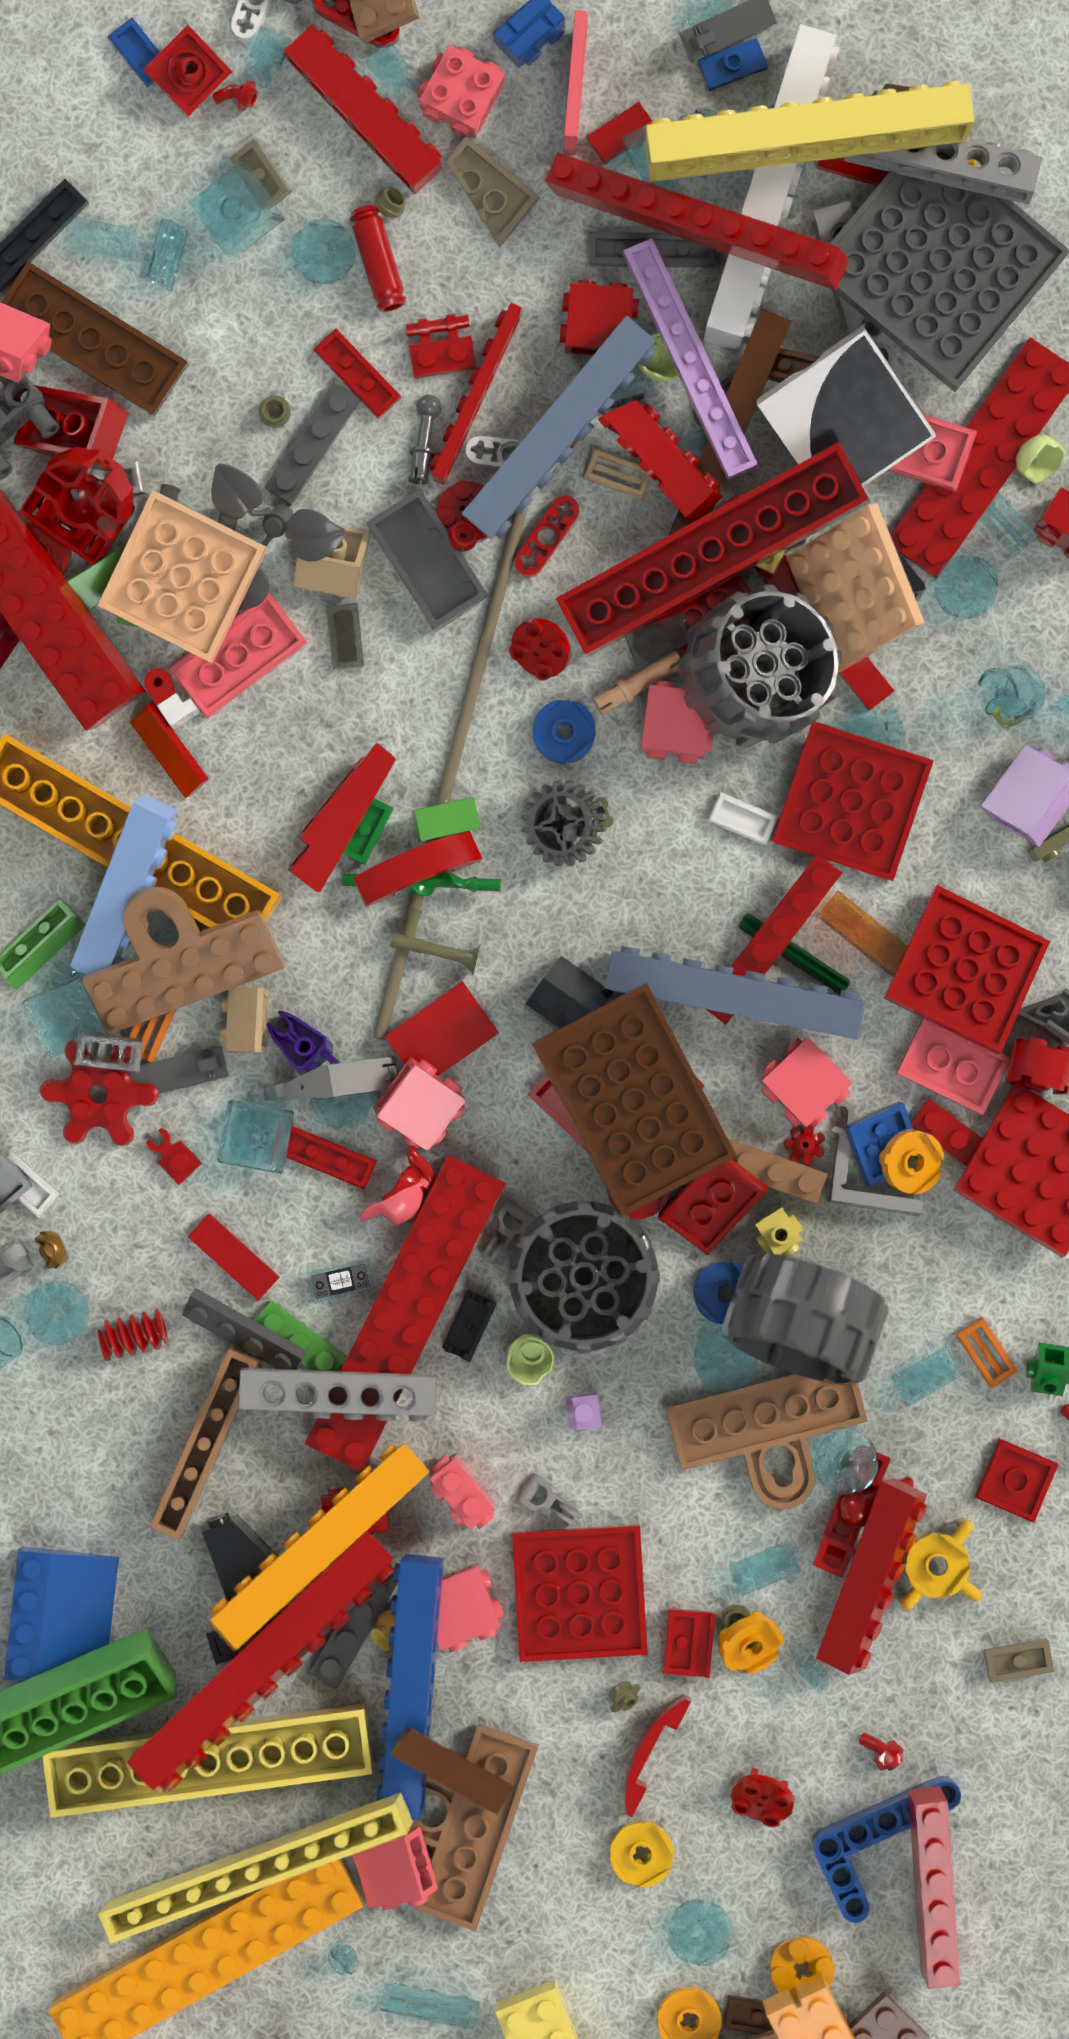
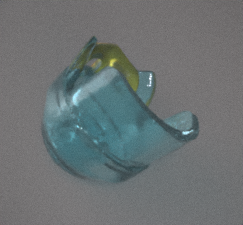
(1017, 694)

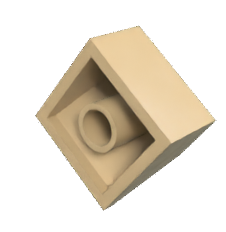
(339, 571)
(246, 1020)

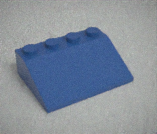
(58, 1609)

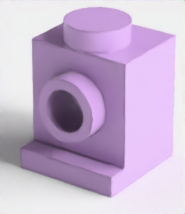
(583, 1411)

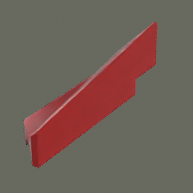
(339, 818)

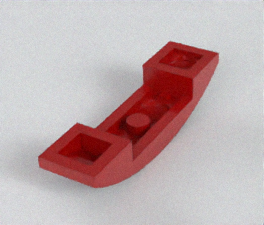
(416, 866)
(838, 1536)
(669, 1716)

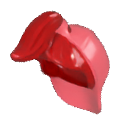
(408, 1194)

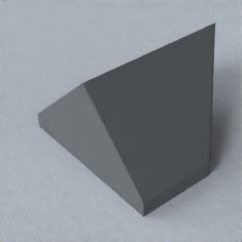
(1050, 1017)

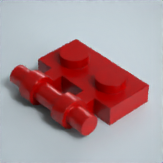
(444, 355)

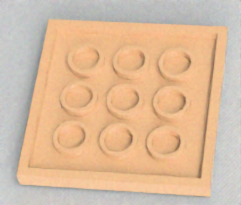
(182, 576)
(857, 584)

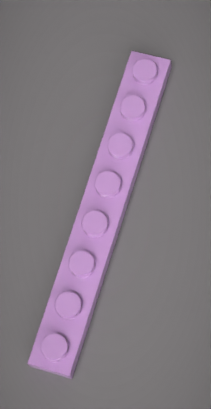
(689, 359)

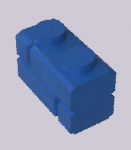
(529, 31)

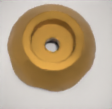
(51, 1249)

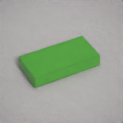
(446, 819)

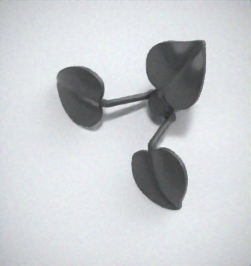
(311, 532)

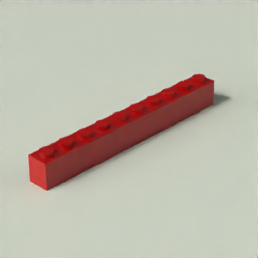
(697, 221)

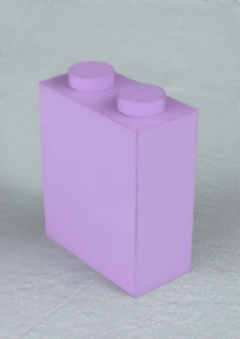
(1030, 795)

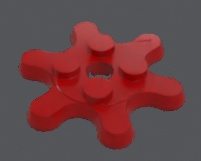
(88, 1113)

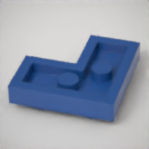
(871, 1136)

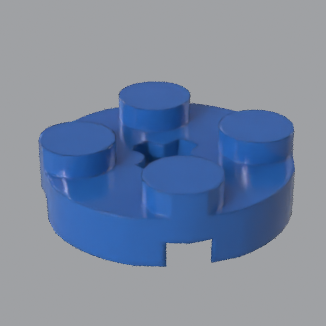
(564, 713)
(707, 1291)

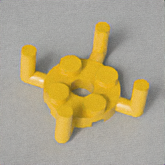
(954, 1576)

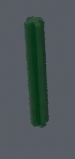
(801, 958)

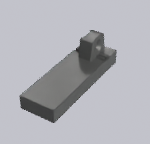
(727, 28)
(183, 1070)

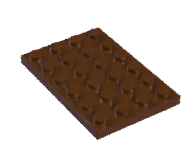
(634, 1099)

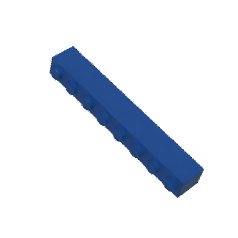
(411, 1672)

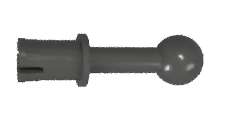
(428, 409)

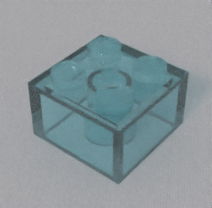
(237, 210)

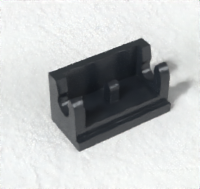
(469, 1325)

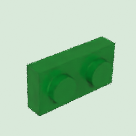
(368, 832)

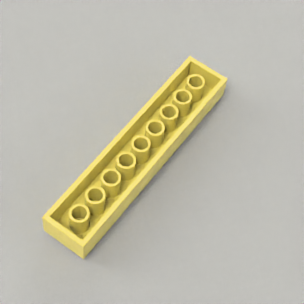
(808, 131)
(254, 1757)

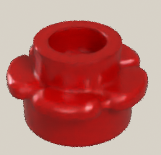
(468, 529)

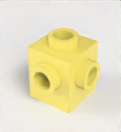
(770, 1224)

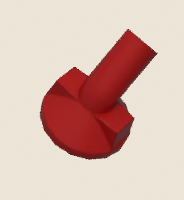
(244, 95)
(888, 1753)

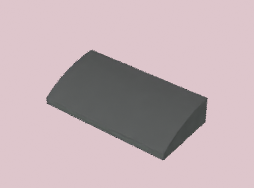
(426, 561)

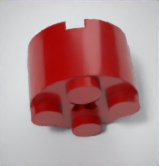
(1039, 1066)

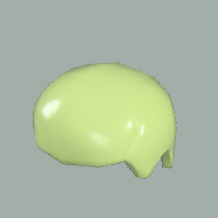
(660, 367)
(1046, 452)
(527, 1370)

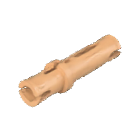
(635, 684)

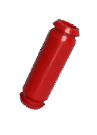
(378, 258)

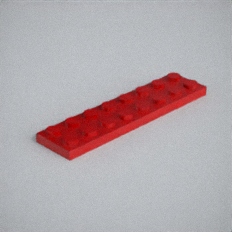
(1006, 420)

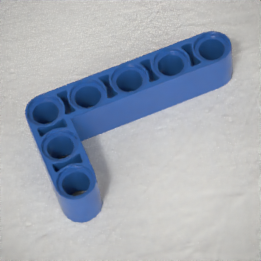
(873, 1834)

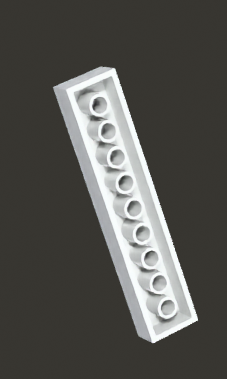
(768, 193)

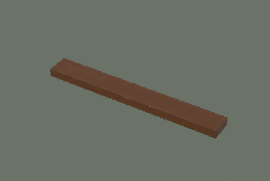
(745, 389)

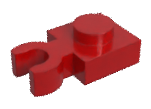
(177, 1159)

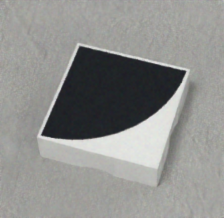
(851, 401)

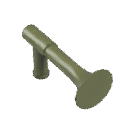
(408, 942)

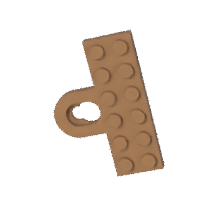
(180, 971)
(762, 1417)
(471, 1836)

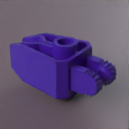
(310, 1048)

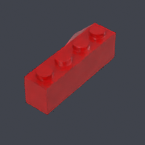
(663, 458)

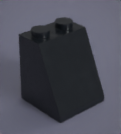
(566, 995)
(234, 1550)

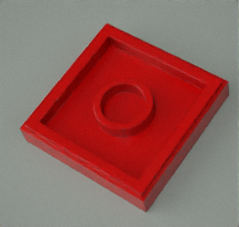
(1016, 1480)

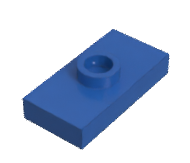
(732, 64)

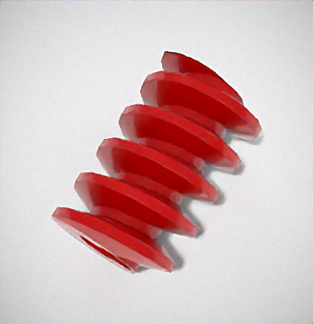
(133, 1334)

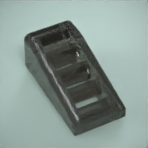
(92, 1060)

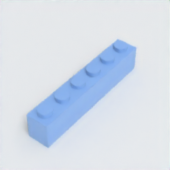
(129, 871)

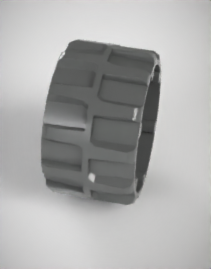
(793, 631)
(585, 1293)
(805, 1319)

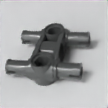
(16, 413)

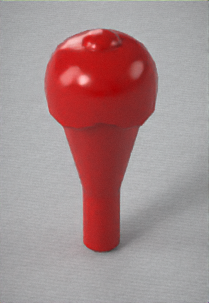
(857, 1505)

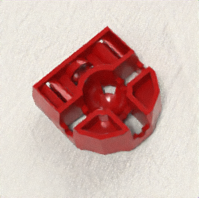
(99, 510)

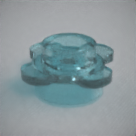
(343, 1958)

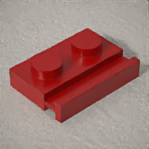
(689, 1642)

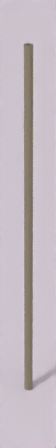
(458, 744)

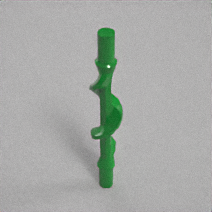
(444, 880)

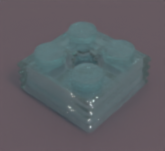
(248, 1118)

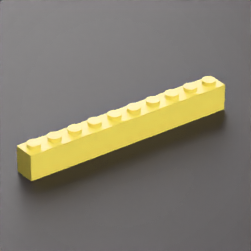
(256, 1868)

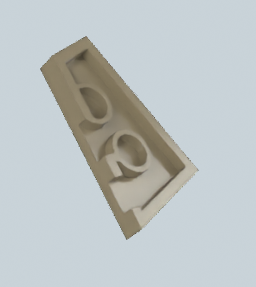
(492, 189)

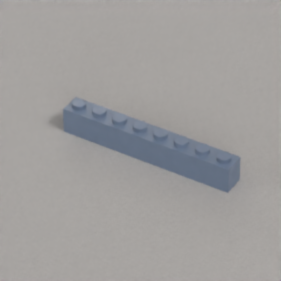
(559, 428)
(737, 994)

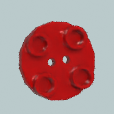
(529, 639)
(762, 1798)

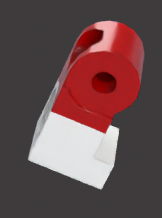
(161, 689)

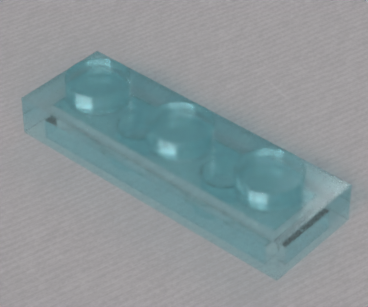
(429, 2005)

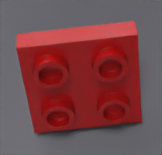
(187, 71)

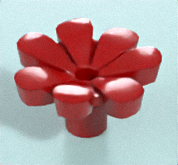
(799, 1151)

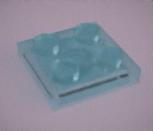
(60, 1013)

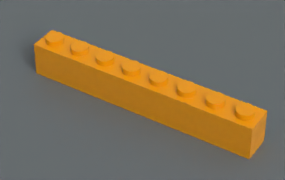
(319, 1546)

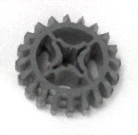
(560, 812)

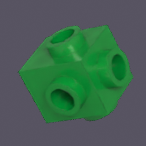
(1049, 1369)

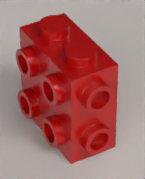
(594, 314)

